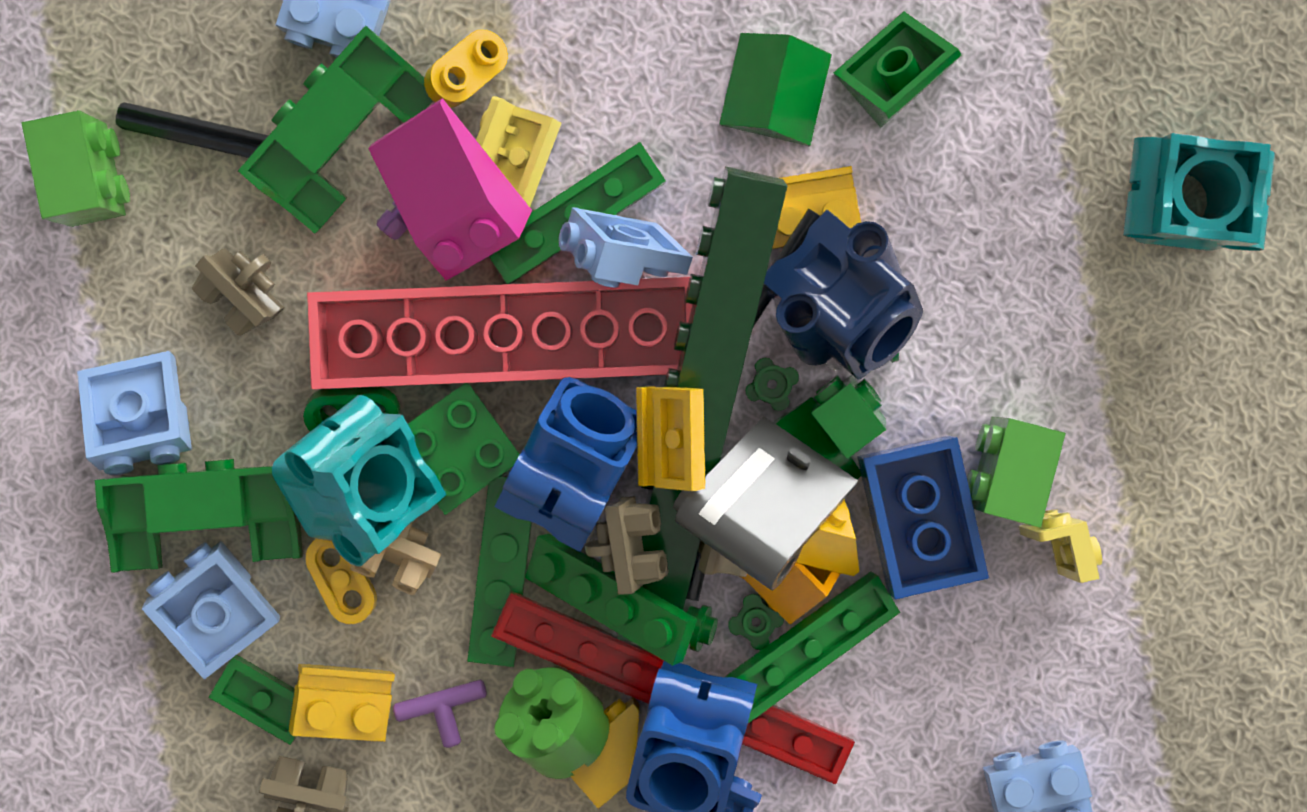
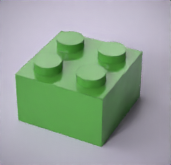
(75, 168)
(1015, 469)

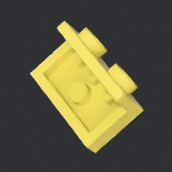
(518, 143)
(1072, 546)

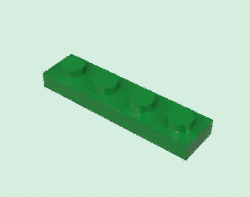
(605, 190)
(499, 571)
(636, 616)
(816, 641)

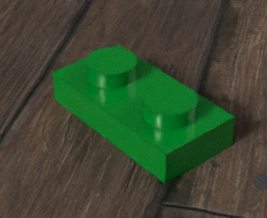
(256, 697)

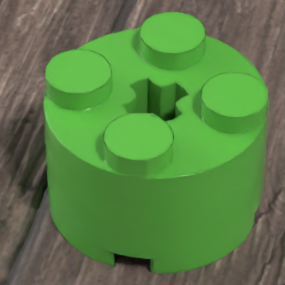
(552, 722)

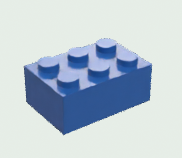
(923, 517)

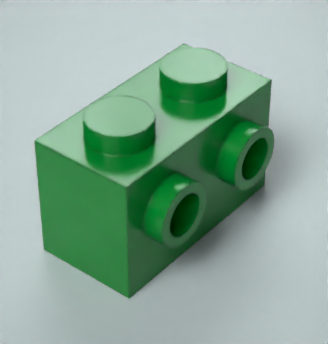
(849, 413)

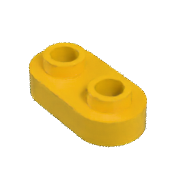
(468, 66)
(336, 581)

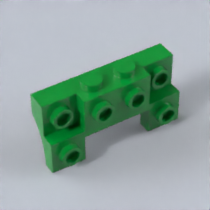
(325, 118)
(176, 500)

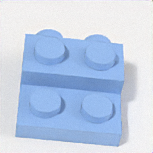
(329, 21)
(620, 247)
(133, 413)
(209, 608)
(1040, 782)

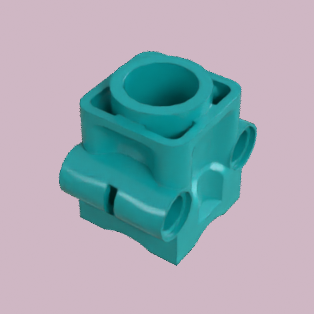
(1235, 183)
(357, 480)

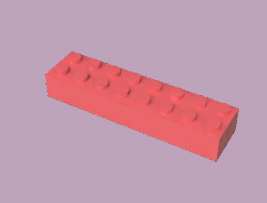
(494, 333)

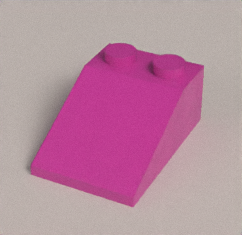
(448, 190)

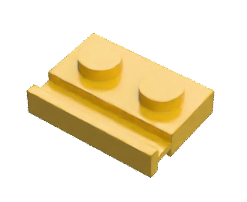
(817, 191)
(670, 438)
(341, 703)

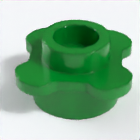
(759, 387)
(743, 625)

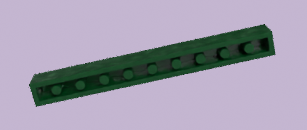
(716, 340)

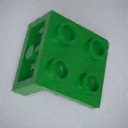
(462, 445)

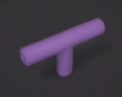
(441, 704)

